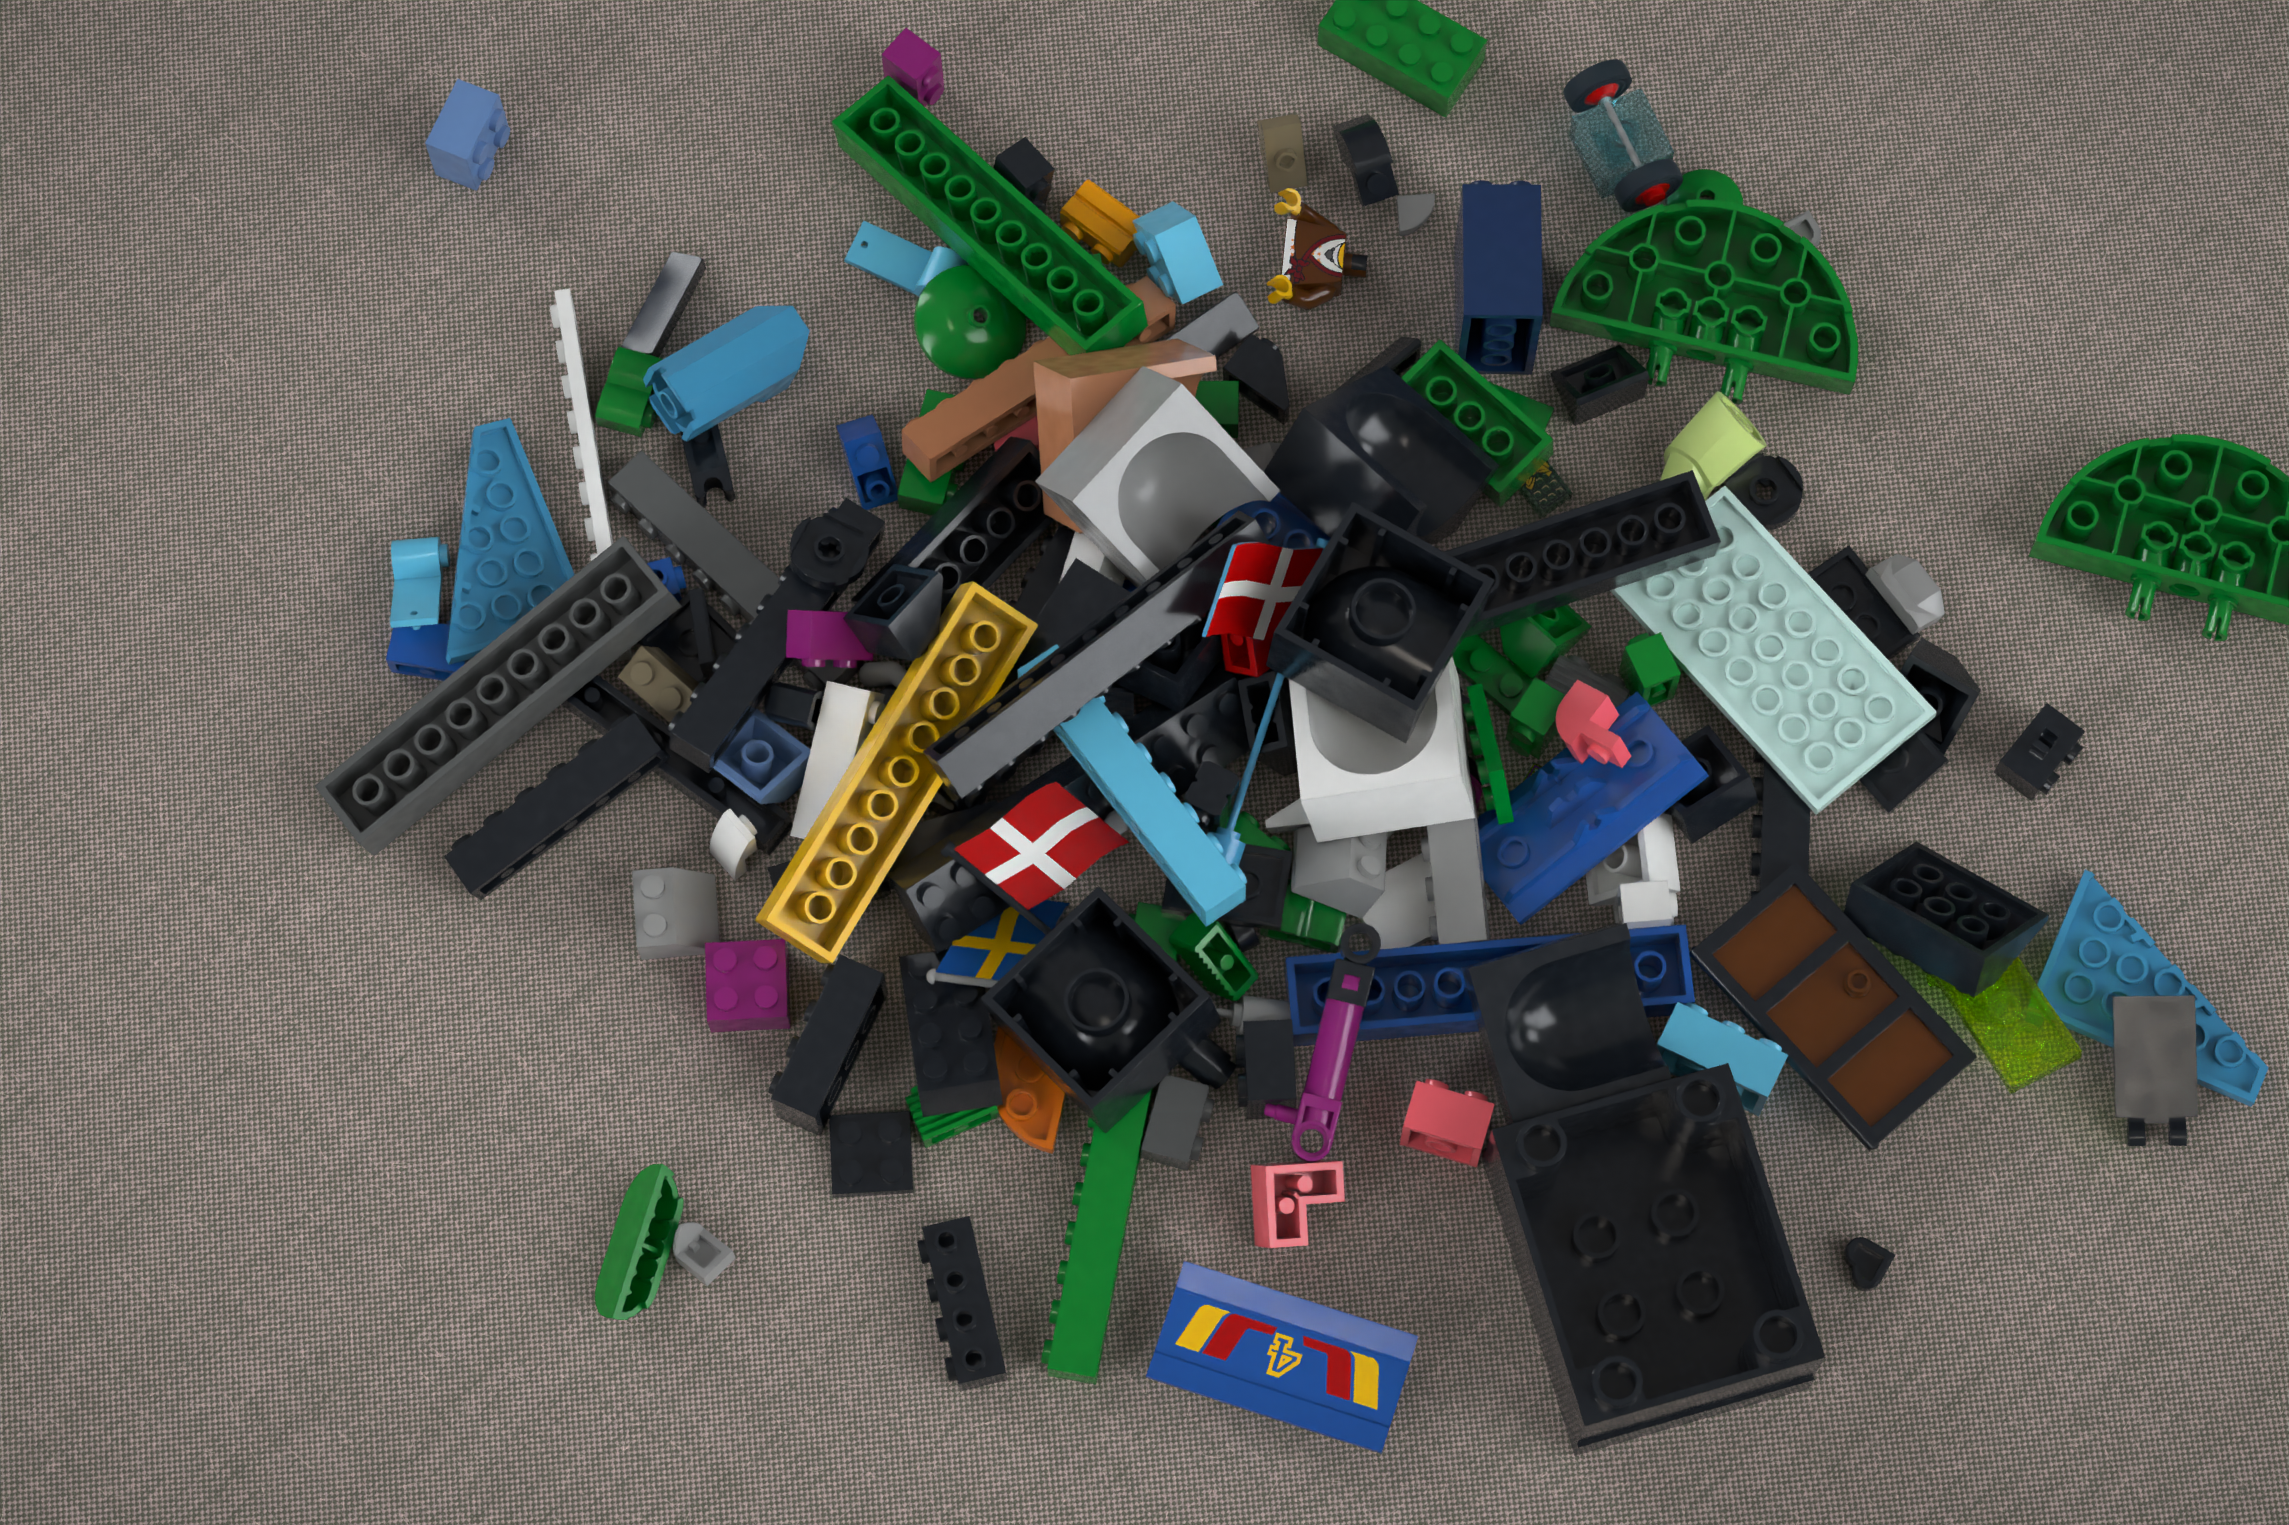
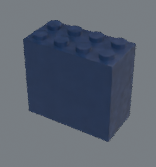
(1498, 276)

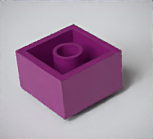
(747, 985)

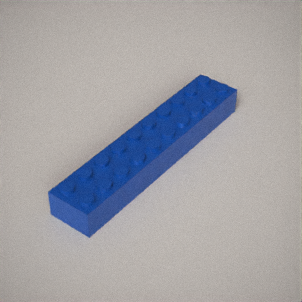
(1425, 992)

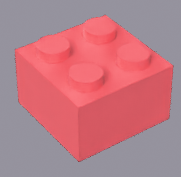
(1447, 1122)

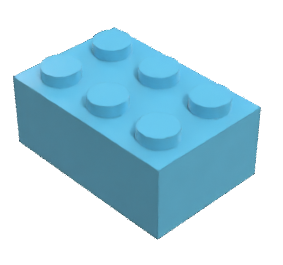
(1699, 1043)

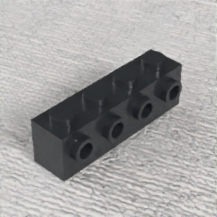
(963, 1303)

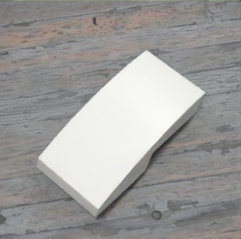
(733, 843)

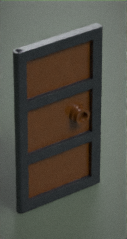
(1833, 1006)

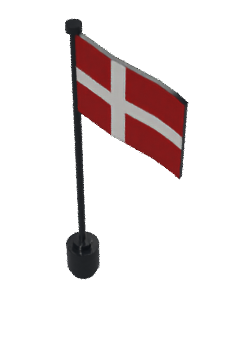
(1039, 853)

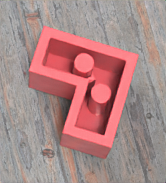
(1282, 1195)

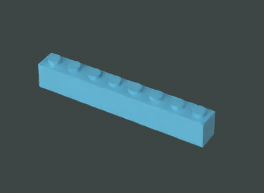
(1150, 808)

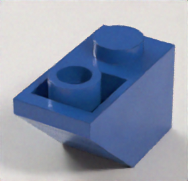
(868, 462)

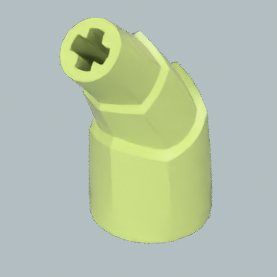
(1713, 444)

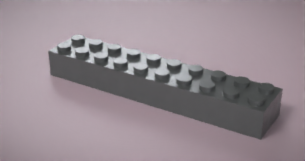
(497, 696)

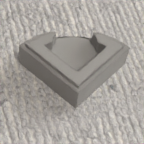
(1413, 211)

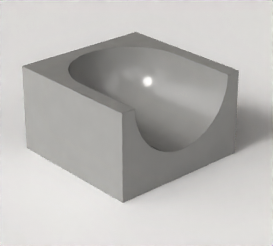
(1151, 475)

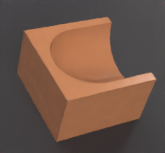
(1080, 385)

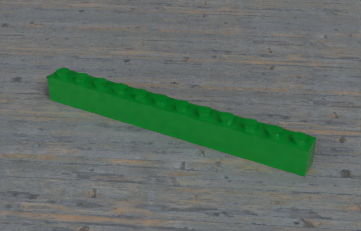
(1101, 1218)

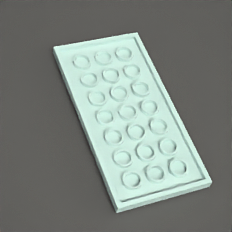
(1779, 658)

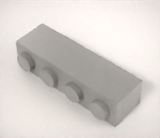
(1456, 881)

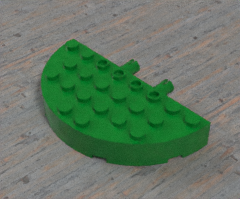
(1718, 290)
(2180, 521)

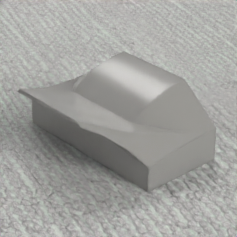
(1908, 591)

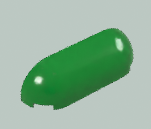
(639, 1244)

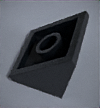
(1600, 384)

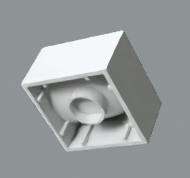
(1372, 783)

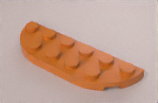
(1029, 1097)

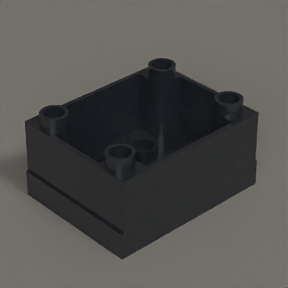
(1652, 1259)

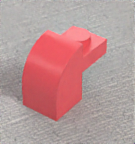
(1584, 725)

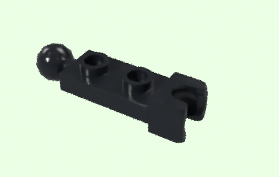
(708, 465)

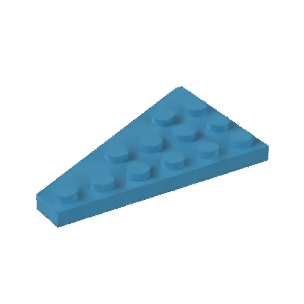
(506, 544)
(2109, 955)

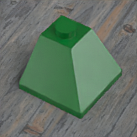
(1540, 639)

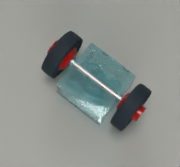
(1620, 138)

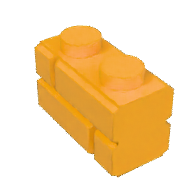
(1100, 223)

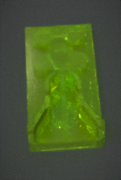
(2014, 1027)

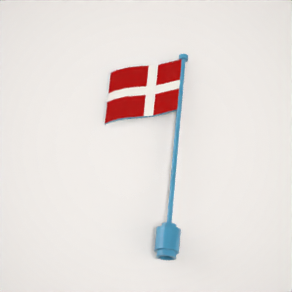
(1250, 603)

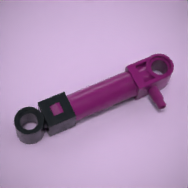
(1333, 1048)

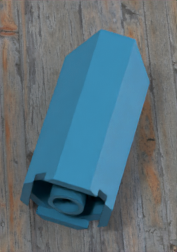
(728, 369)

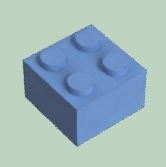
(467, 135)

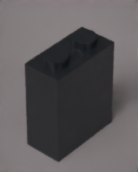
(1278, 745)

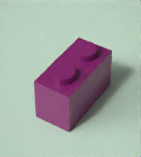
(915, 67)
(823, 637)

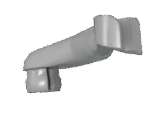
(881, 674)

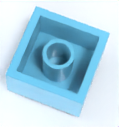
(1176, 253)

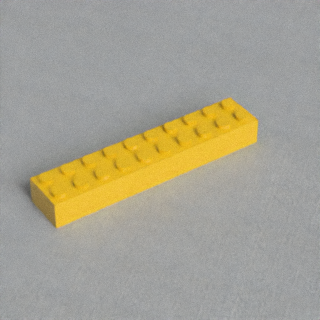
(891, 776)

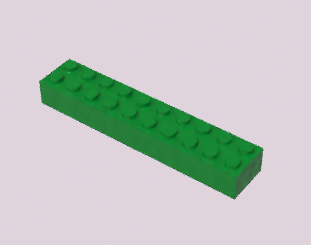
(988, 222)

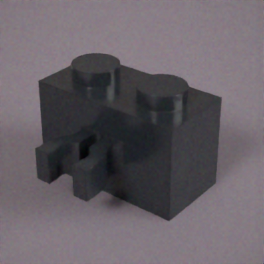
(2039, 753)

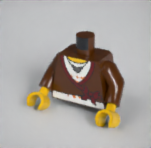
(1312, 257)

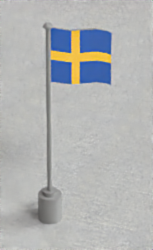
(1004, 940)

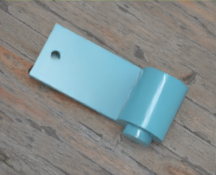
(898, 259)
(417, 581)

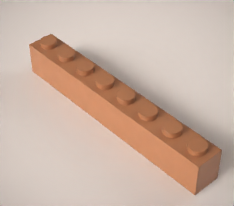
(1005, 397)

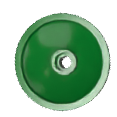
(951, 334)

